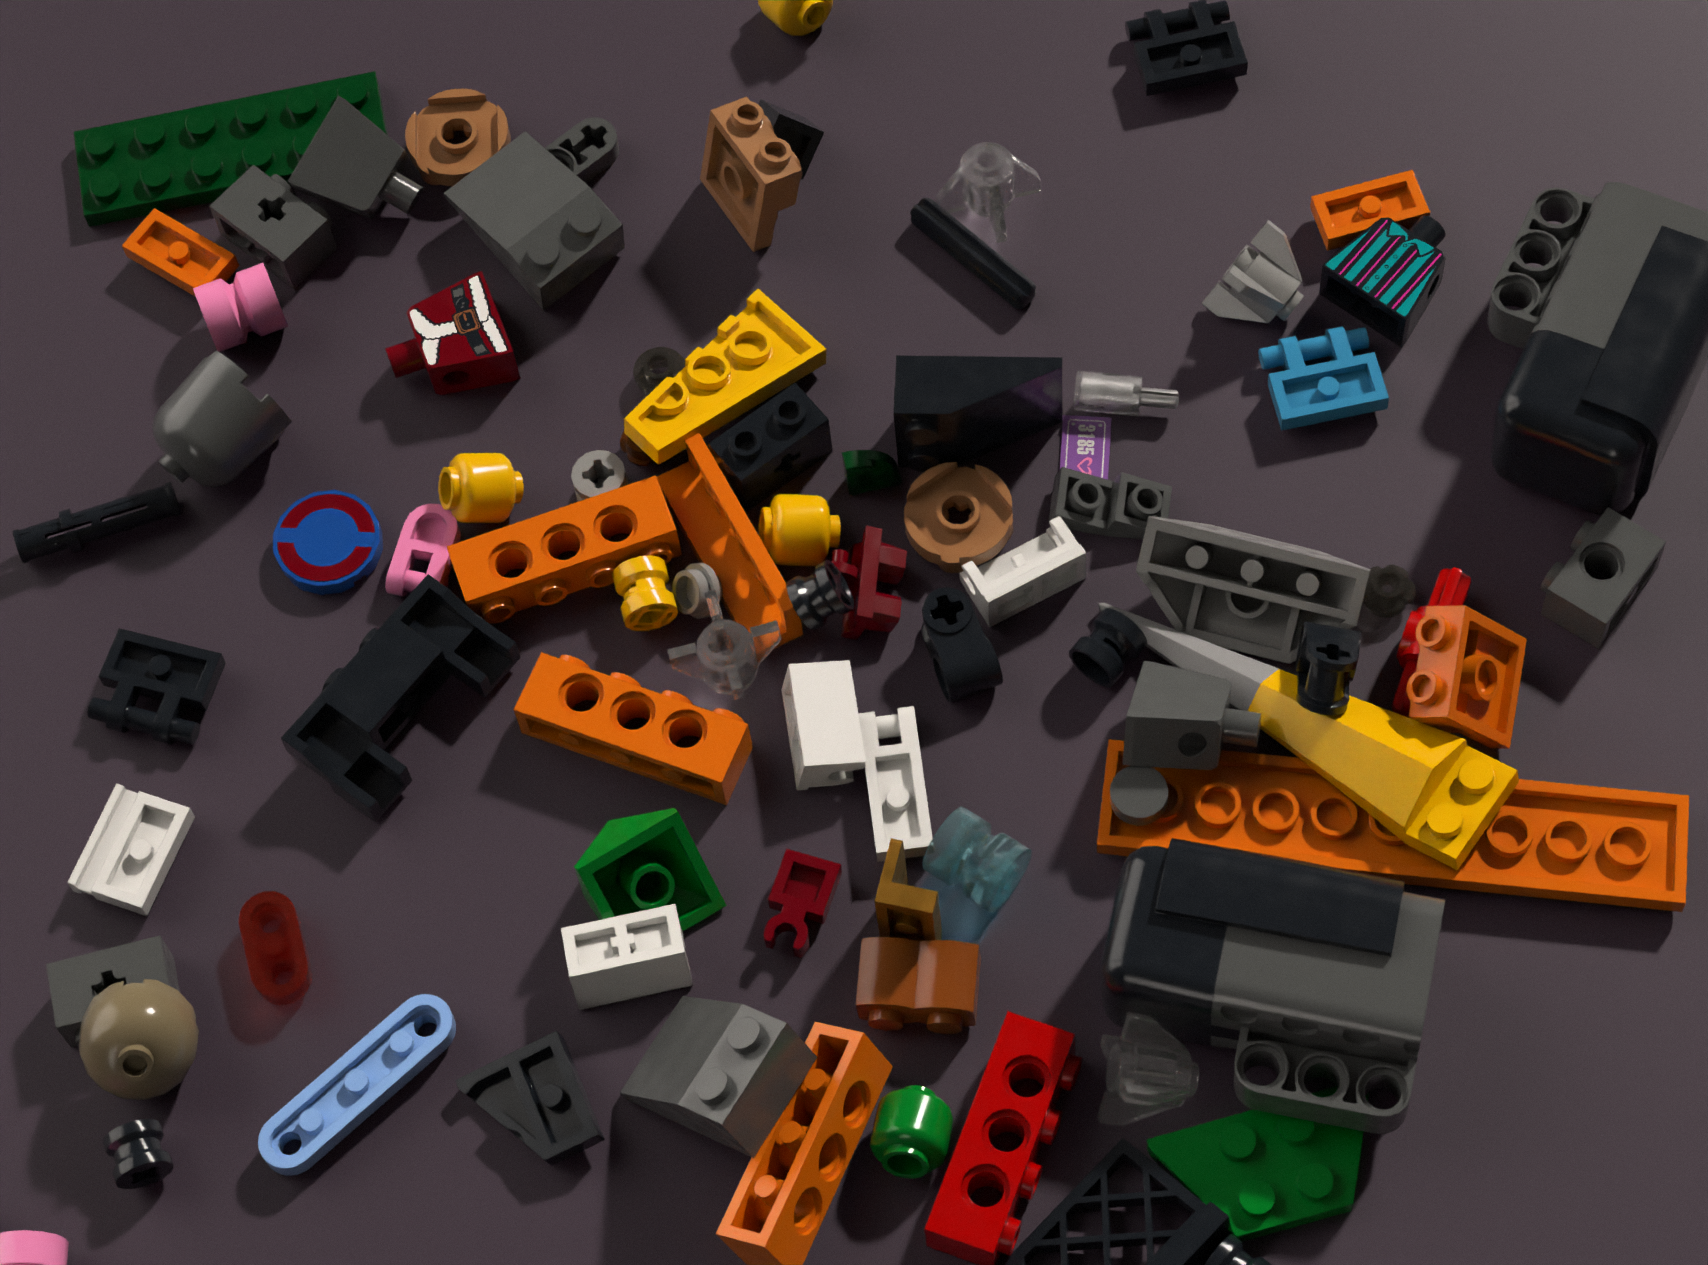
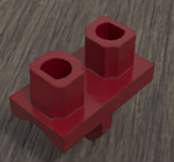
(870, 563)

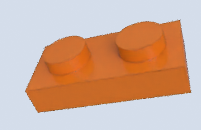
(1351, 210)
(178, 253)

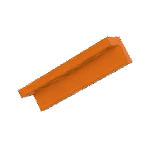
(728, 542)

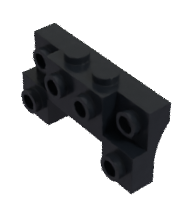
(387, 685)

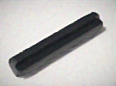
(973, 253)

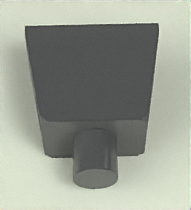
(354, 165)
(1183, 720)

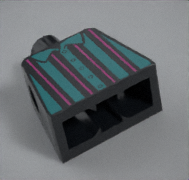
(1387, 275)

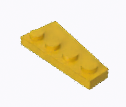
(736, 371)

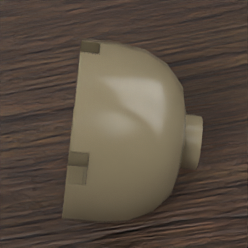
(138, 1039)

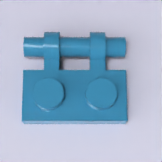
(1327, 389)

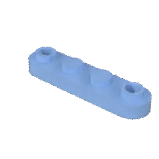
(357, 1084)

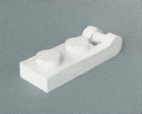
(896, 783)

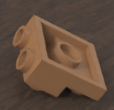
(749, 170)

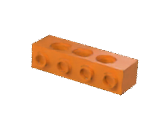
(578, 527)
(704, 769)
(806, 1152)

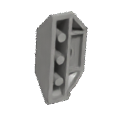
(1246, 587)

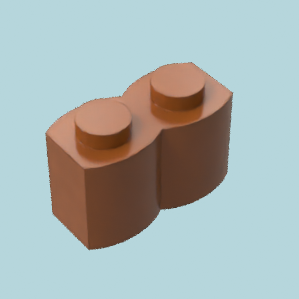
(918, 983)

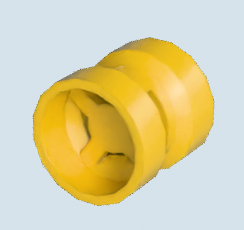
(644, 591)

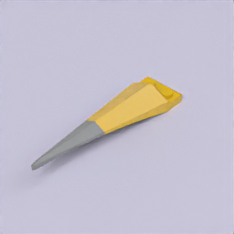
(1398, 770)

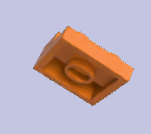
(1466, 675)

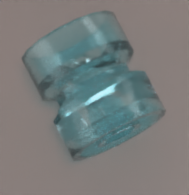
(960, 847)

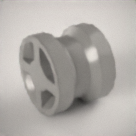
(599, 465)

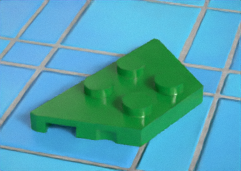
(1265, 1168)

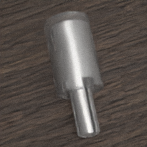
(1118, 394)

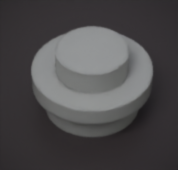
(690, 587)

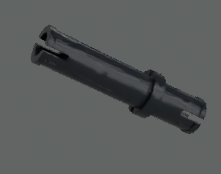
(34, 541)

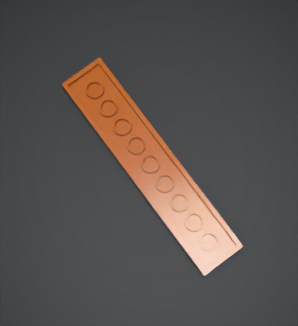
(1540, 844)

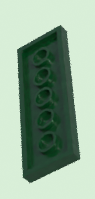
(202, 150)

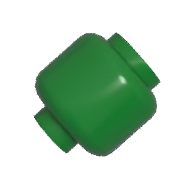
(911, 1131)

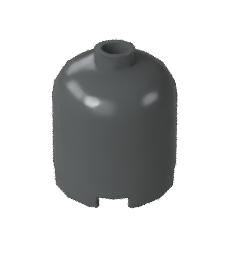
(215, 424)

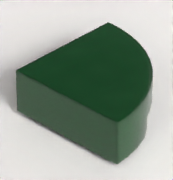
(869, 471)

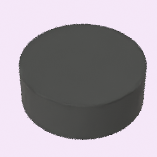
(1138, 795)

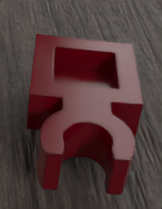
(801, 893)

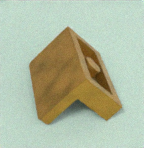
(902, 908)

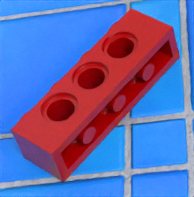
(1020, 1052)

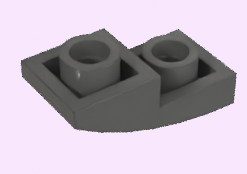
(1108, 506)

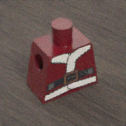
(457, 340)

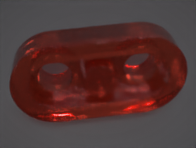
(275, 951)

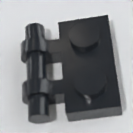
(1187, 57)
(158, 670)

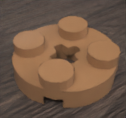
(450, 112)
(963, 488)

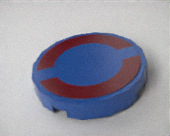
(327, 541)

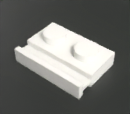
(131, 849)

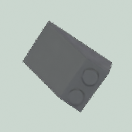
(537, 219)
(721, 1071)

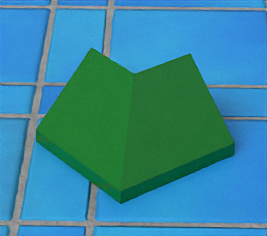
(647, 865)

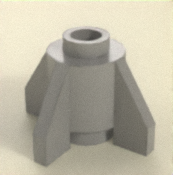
(1260, 281)

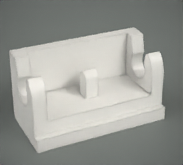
(1025, 574)
(822, 723)
(626, 957)

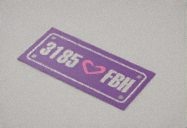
(1086, 444)

